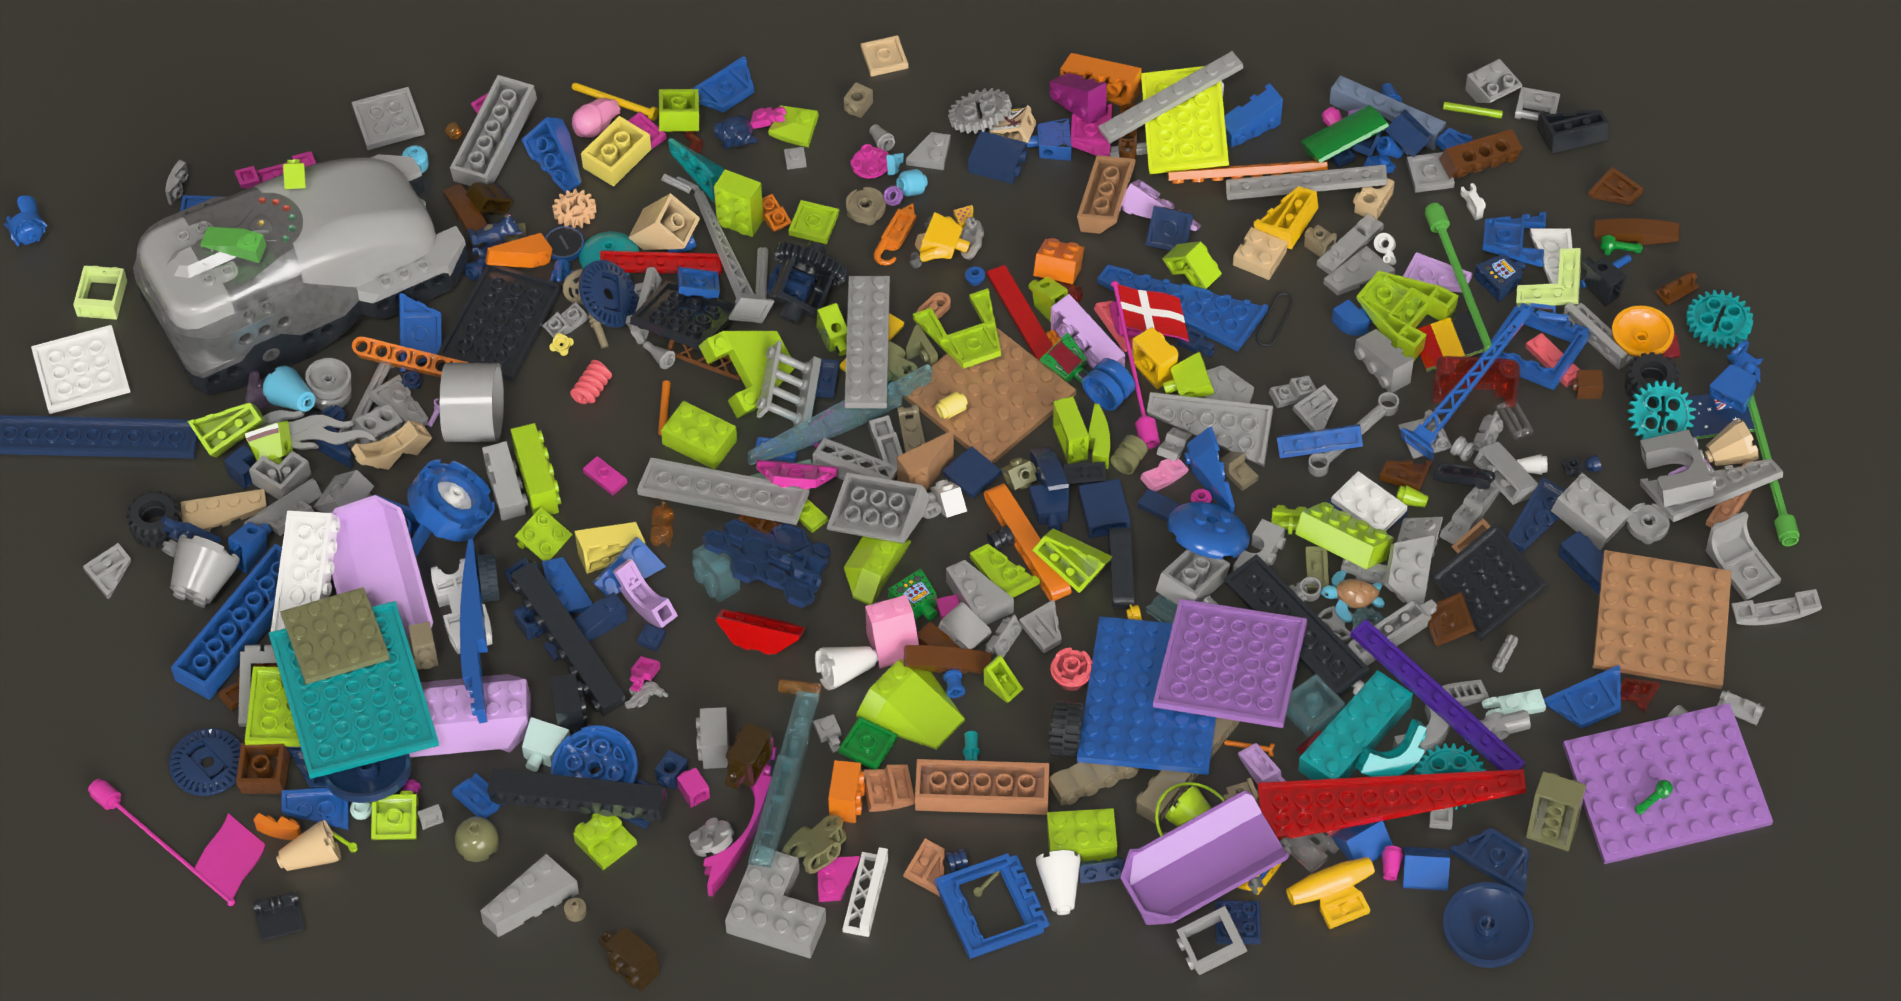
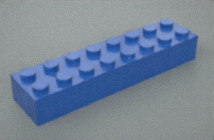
(237, 623)

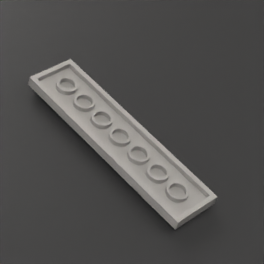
(867, 342)
(722, 491)

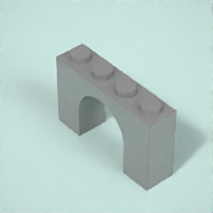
(1679, 449)

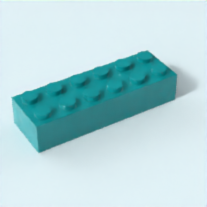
(1359, 724)

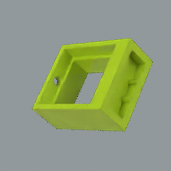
(1070, 430)

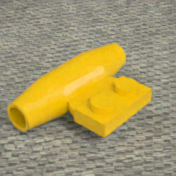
(1335, 890)

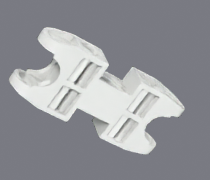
(448, 592)

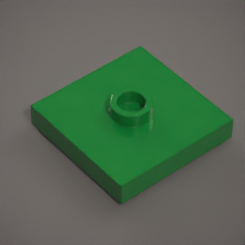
(868, 743)

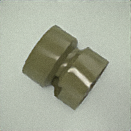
(1128, 454)

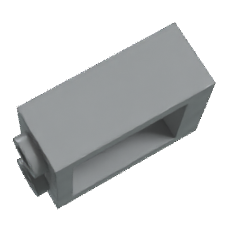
(1219, 957)

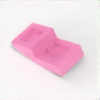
(1164, 474)

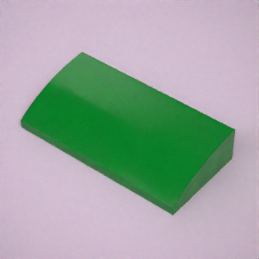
(1344, 134)

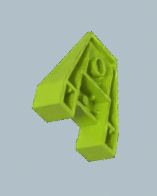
(1400, 305)
(748, 354)

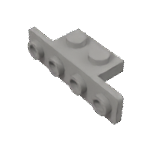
(296, 500)

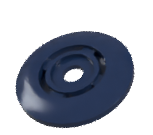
(593, 297)
(191, 775)

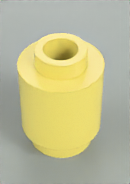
(951, 405)

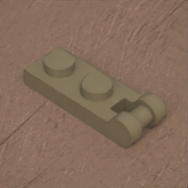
(910, 428)

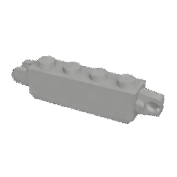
(1399, 626)

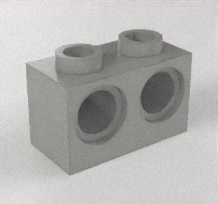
(380, 423)

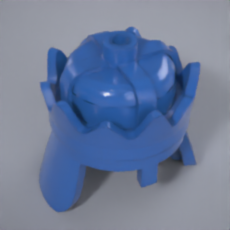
(27, 225)

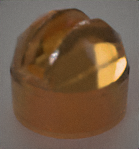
(453, 131)

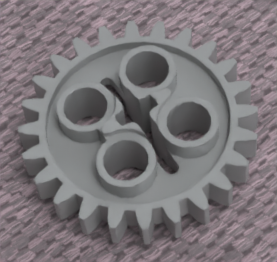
(993, 106)

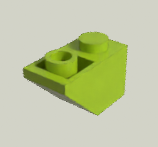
(294, 174)

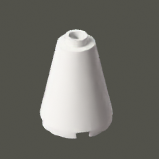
(843, 664)
(1060, 879)

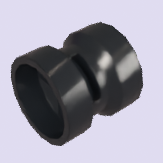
(1001, 538)

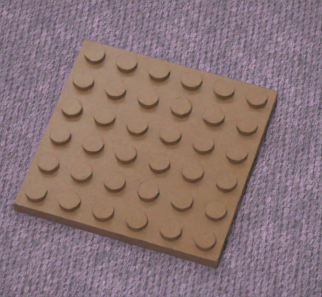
(1003, 395)
(1662, 619)

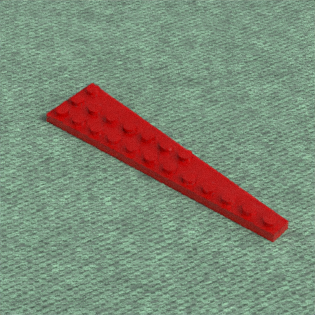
(1334, 804)

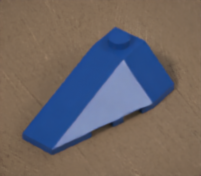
(553, 149)
(1205, 465)

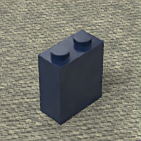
(997, 157)
(1103, 507)

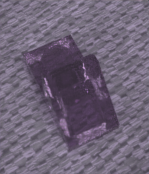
(255, 391)

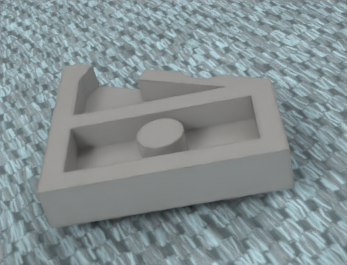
(1043, 627)

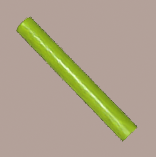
(1472, 110)

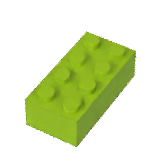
(535, 469)
(1344, 535)

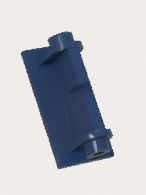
(1100, 871)

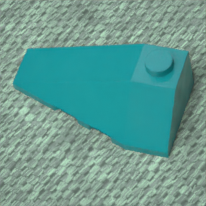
(700, 169)

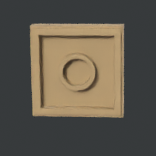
(884, 55)

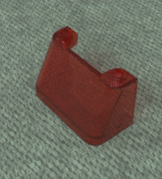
(1501, 376)

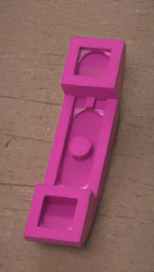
(250, 177)

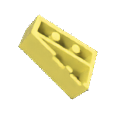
(603, 544)

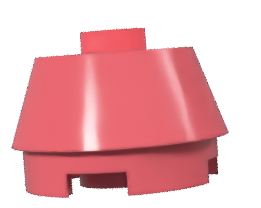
(1071, 669)

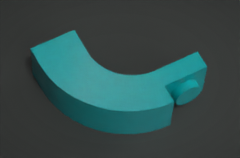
(1397, 760)

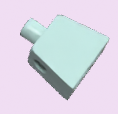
(541, 743)

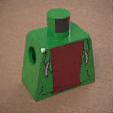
(1066, 360)

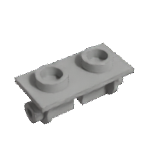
(1491, 427)
(1007, 632)
(1742, 707)

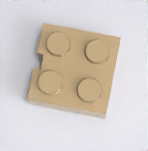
(1260, 253)

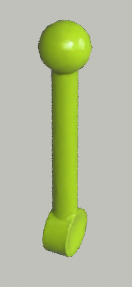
(352, 846)

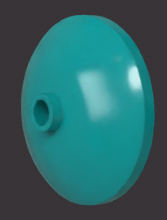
(600, 242)

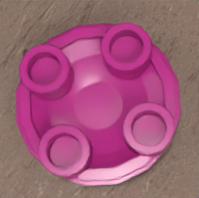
(869, 162)

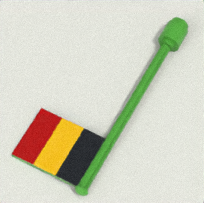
(1460, 334)

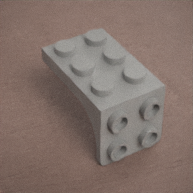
(1734, 551)

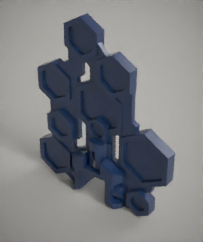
(783, 547)

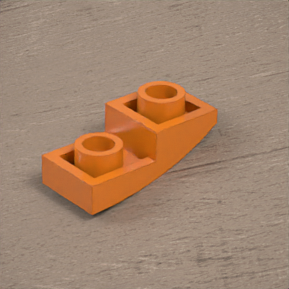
(773, 214)
(279, 829)

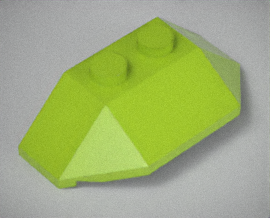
(872, 566)

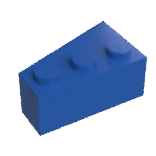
(1254, 118)

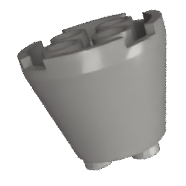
(200, 569)

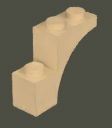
(384, 453)

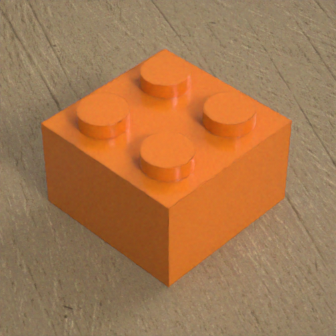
(1059, 260)
(846, 790)

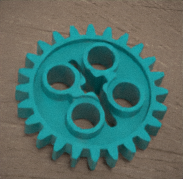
(1733, 325)
(1642, 411)
(1447, 760)

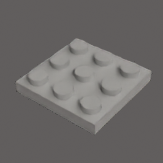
(388, 118)

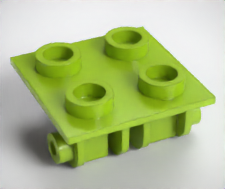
(543, 535)

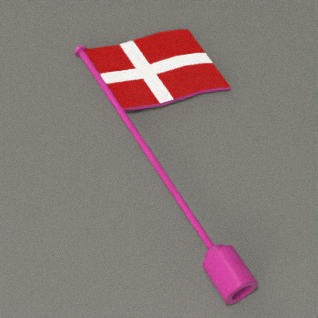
(1139, 312)

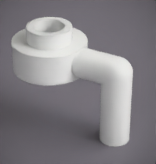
(1389, 257)

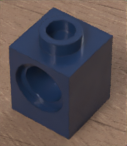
(522, 618)
(673, 762)

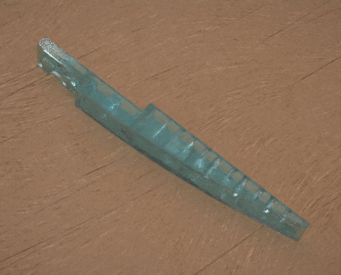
(837, 420)
(784, 780)

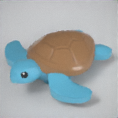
(1352, 594)

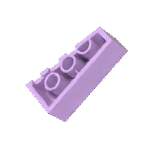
(1094, 343)

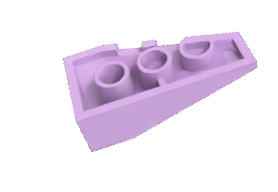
(1141, 199)

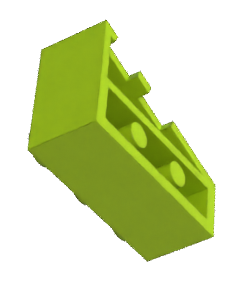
(227, 428)

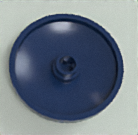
(370, 781)
(1488, 924)

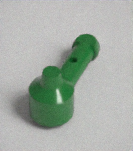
(1609, 244)
(1662, 790)

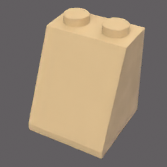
(664, 225)

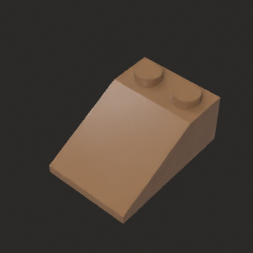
(926, 461)

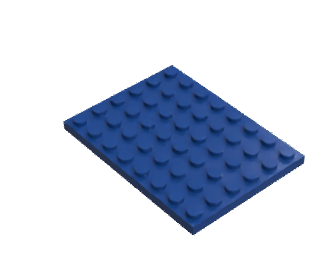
(1119, 712)

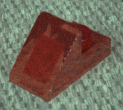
(1639, 691)

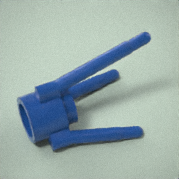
(561, 271)

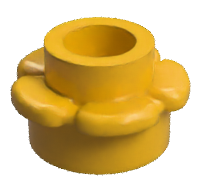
(1134, 612)

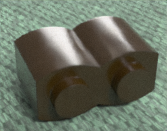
(489, 198)

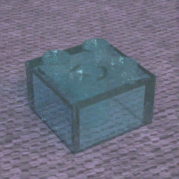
(714, 573)
(1313, 706)

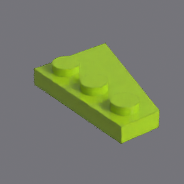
(1003, 572)

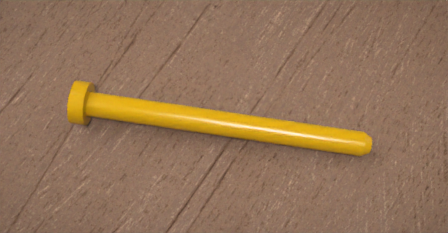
(651, 113)

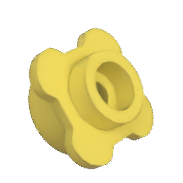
(560, 338)

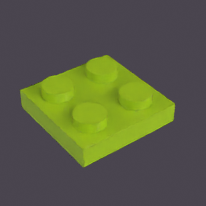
(813, 222)

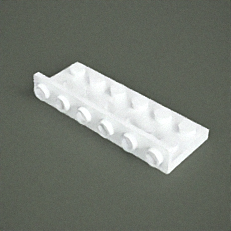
(305, 561)

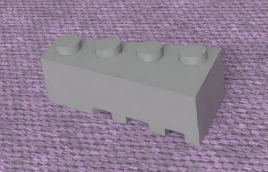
(534, 891)

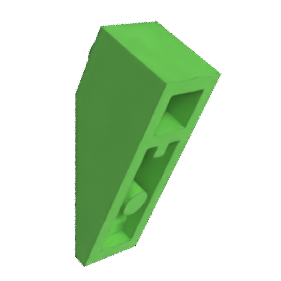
(235, 242)

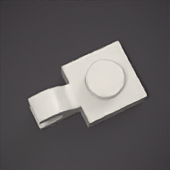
(1474, 203)

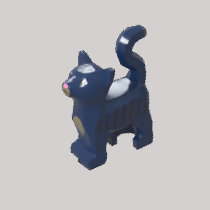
(492, 235)

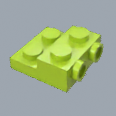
(395, 817)
(604, 839)

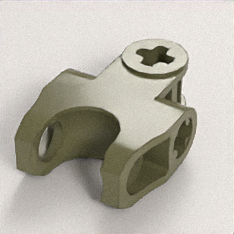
(897, 365)
(818, 843)

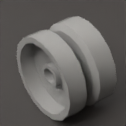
(329, 382)

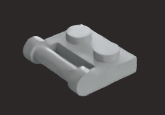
(1536, 100)

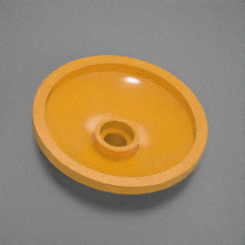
(1644, 324)

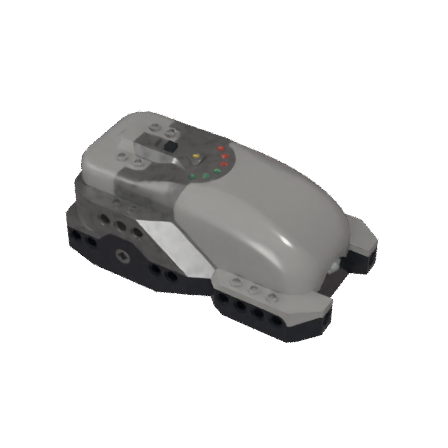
(328, 260)

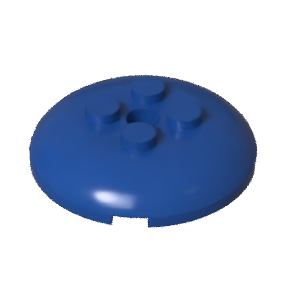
(1208, 529)
(596, 748)

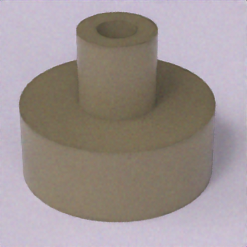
(575, 909)

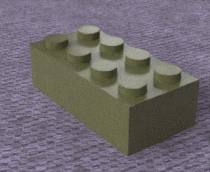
(1556, 811)

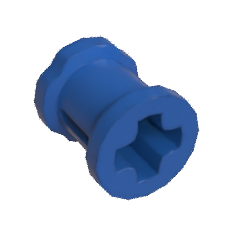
(954, 684)

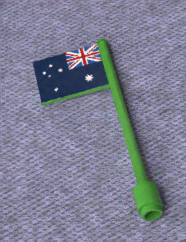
(1712, 418)

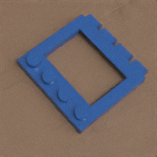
(1530, 369)
(962, 916)

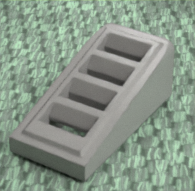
(1466, 700)

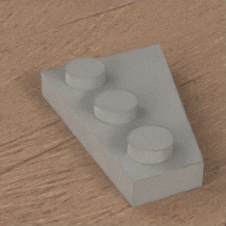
(1356, 271)

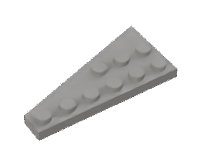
(1235, 424)
(1729, 484)

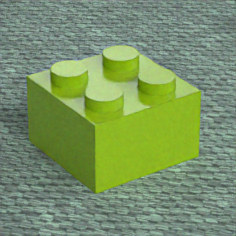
(678, 110)

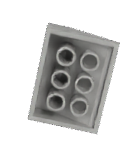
(878, 508)

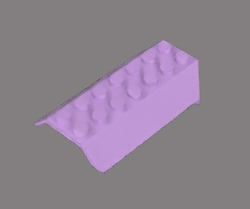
(379, 556)
(459, 731)

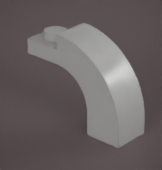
(1435, 732)

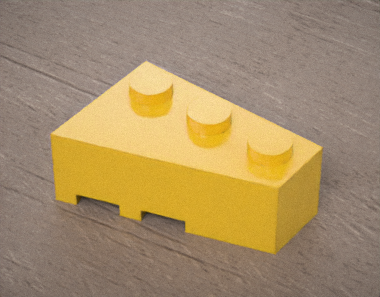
(1291, 216)

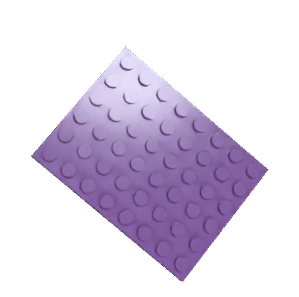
(1696, 752)

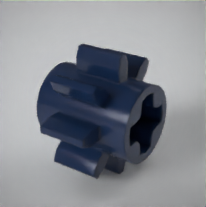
(334, 412)

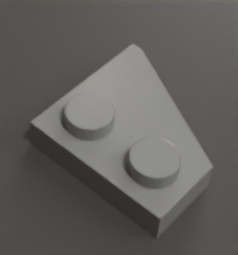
(931, 152)
(1316, 408)
(108, 569)

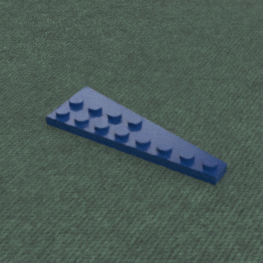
(1215, 315)

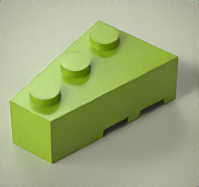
(1071, 558)

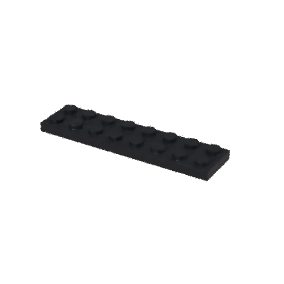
(1321, 648)

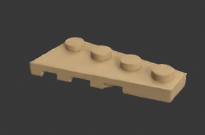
(223, 509)

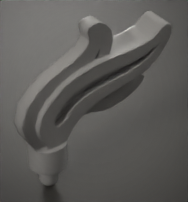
(641, 698)

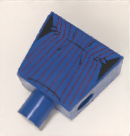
(1052, 140)

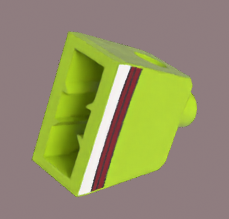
(271, 441)

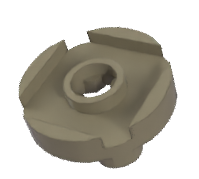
(866, 215)

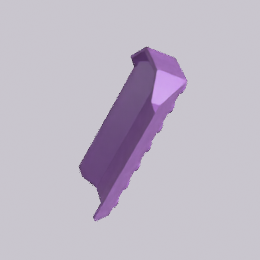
(1201, 860)

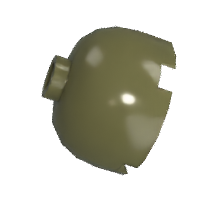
(476, 839)

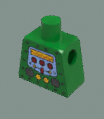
(919, 593)

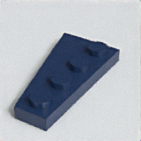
(1536, 515)

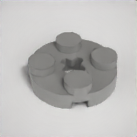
(1644, 532)
(711, 837)

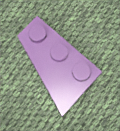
(1434, 272)

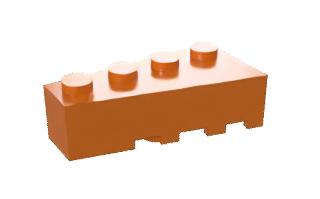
(1121, 80)

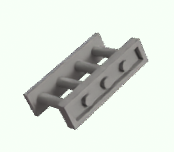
(807, 385)

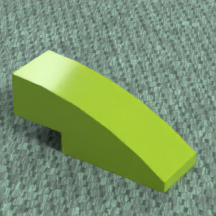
(1099, 437)

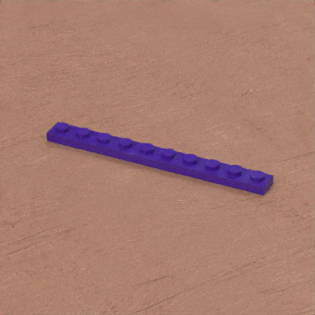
(1436, 697)

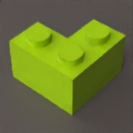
(1194, 262)

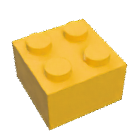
(1154, 357)

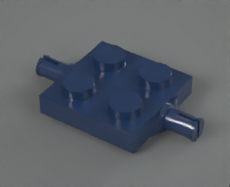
(176, 529)

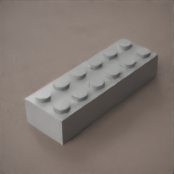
(493, 132)

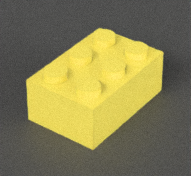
(616, 151)

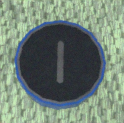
(565, 243)

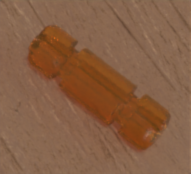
(794, 686)

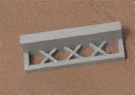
(1599, 334)
(851, 466)

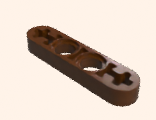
(1128, 143)

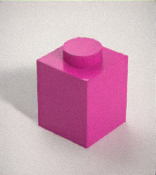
(693, 787)

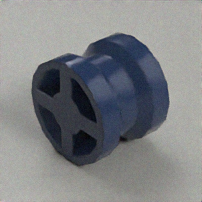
(956, 860)

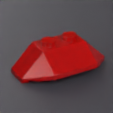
(758, 632)

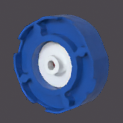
(450, 500)

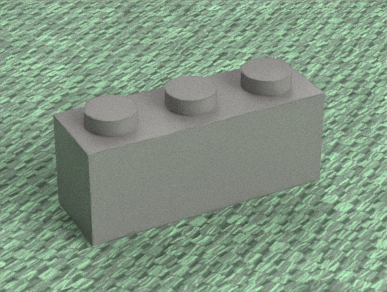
(1510, 476)

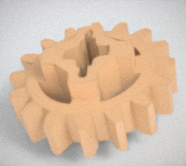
(574, 208)

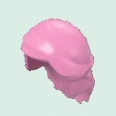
(594, 117)

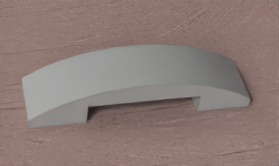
(1777, 611)

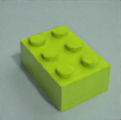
(738, 203)
(699, 435)
(1084, 832)

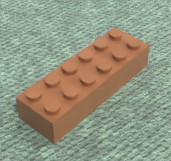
(982, 786)

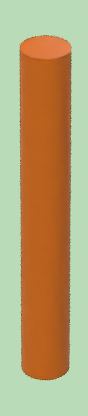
(664, 405)

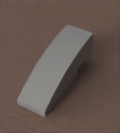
(885, 440)

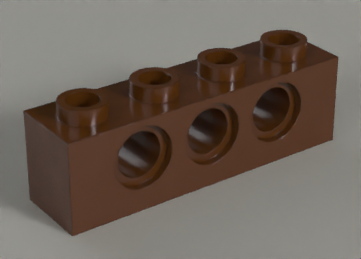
(1480, 154)

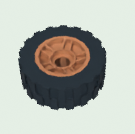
(488, 577)

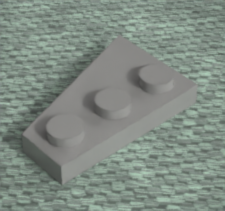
(400, 400)

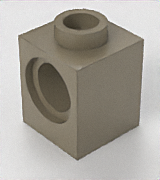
(858, 100)

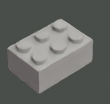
(1591, 511)
(1192, 577)

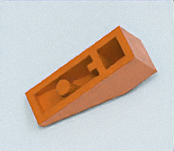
(523, 252)

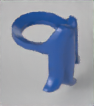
(1740, 356)

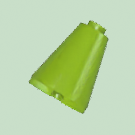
(1188, 807)

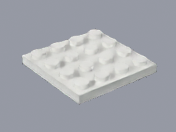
(80, 369)

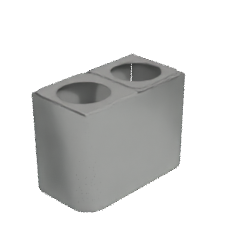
(965, 627)

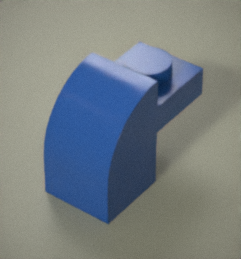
(1351, 319)

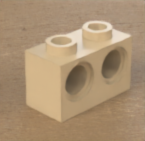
(1373, 199)

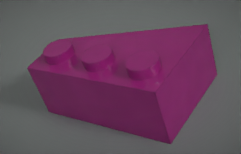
(1080, 96)

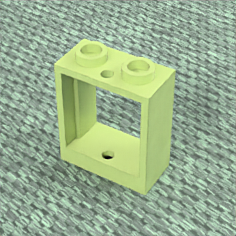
(100, 308)

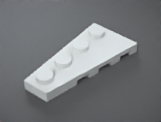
(1551, 241)

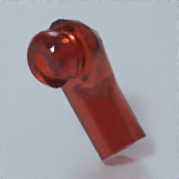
(696, 142)

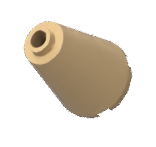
(310, 849)

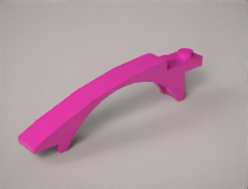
(722, 864)

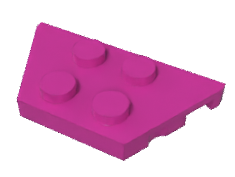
(1087, 136)
(795, 474)

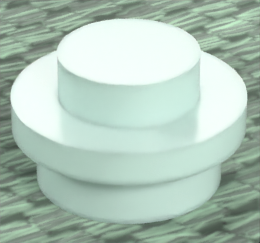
(361, 810)

